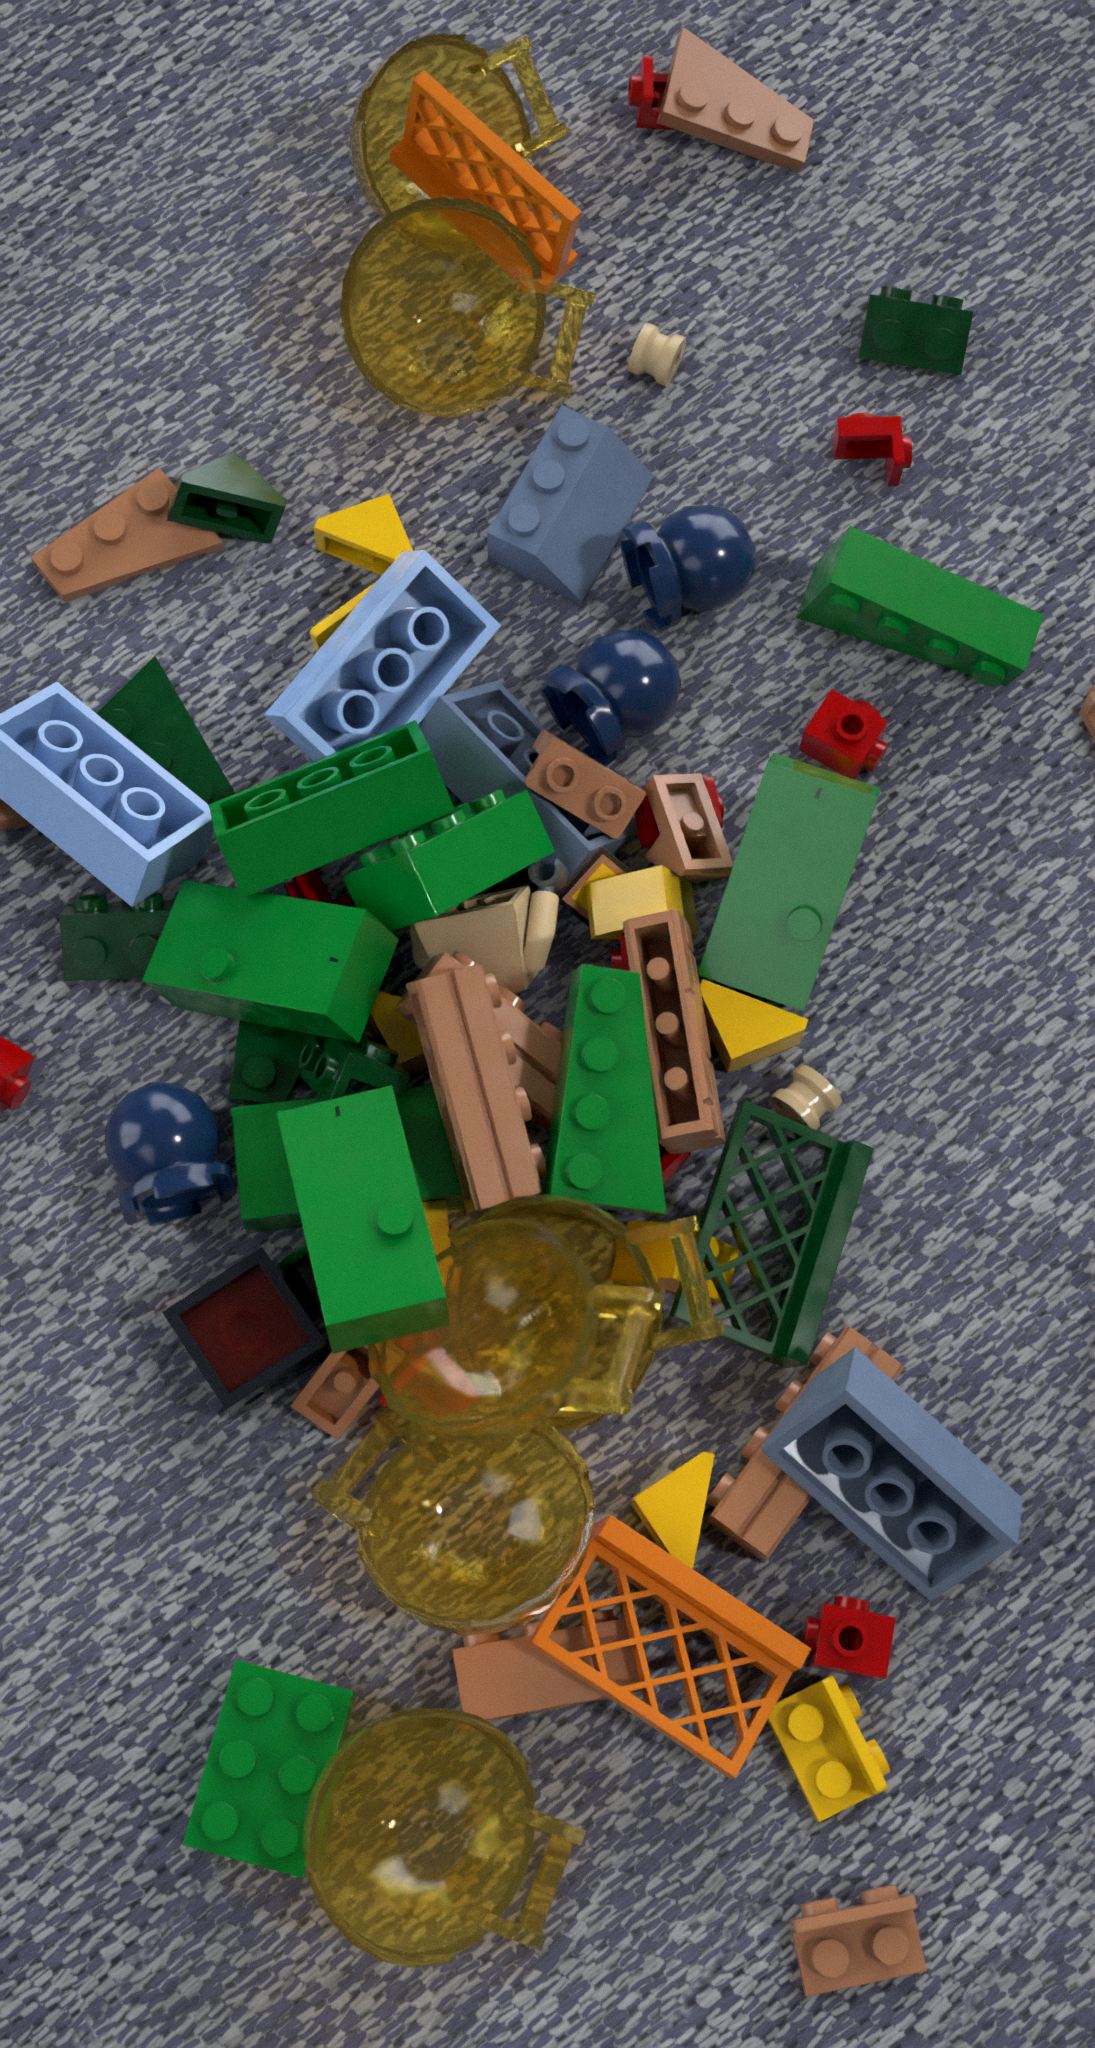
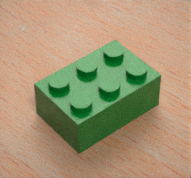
(451, 862)
(264, 1765)

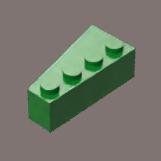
(919, 609)
(603, 1107)

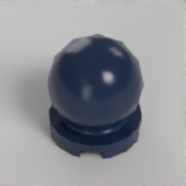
(693, 561)
(619, 690)
(165, 1149)

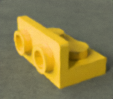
(828, 1748)

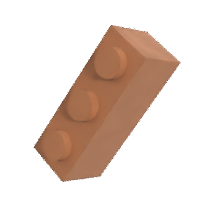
(517, 1680)

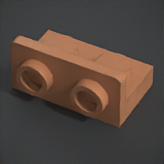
(583, 785)
(857, 1942)

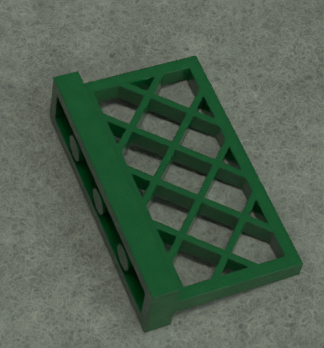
(819, 1240)

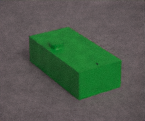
(329, 808)
(788, 881)
(271, 960)
(264, 1174)
(363, 1219)

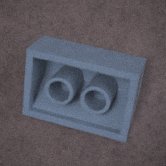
(569, 506)

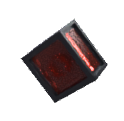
(247, 1333)

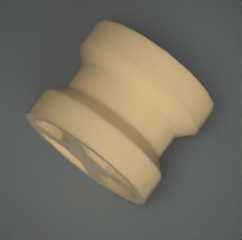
(656, 354)
(806, 1097)

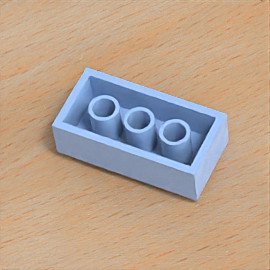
(385, 659)
(99, 795)

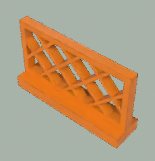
(461, 172)
(701, 1604)

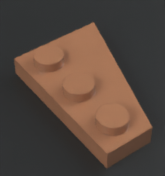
(730, 107)
(122, 542)

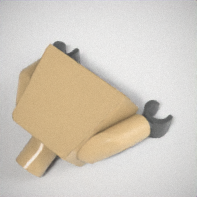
(500, 929)

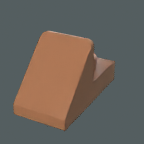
(687, 825)
(337, 1391)

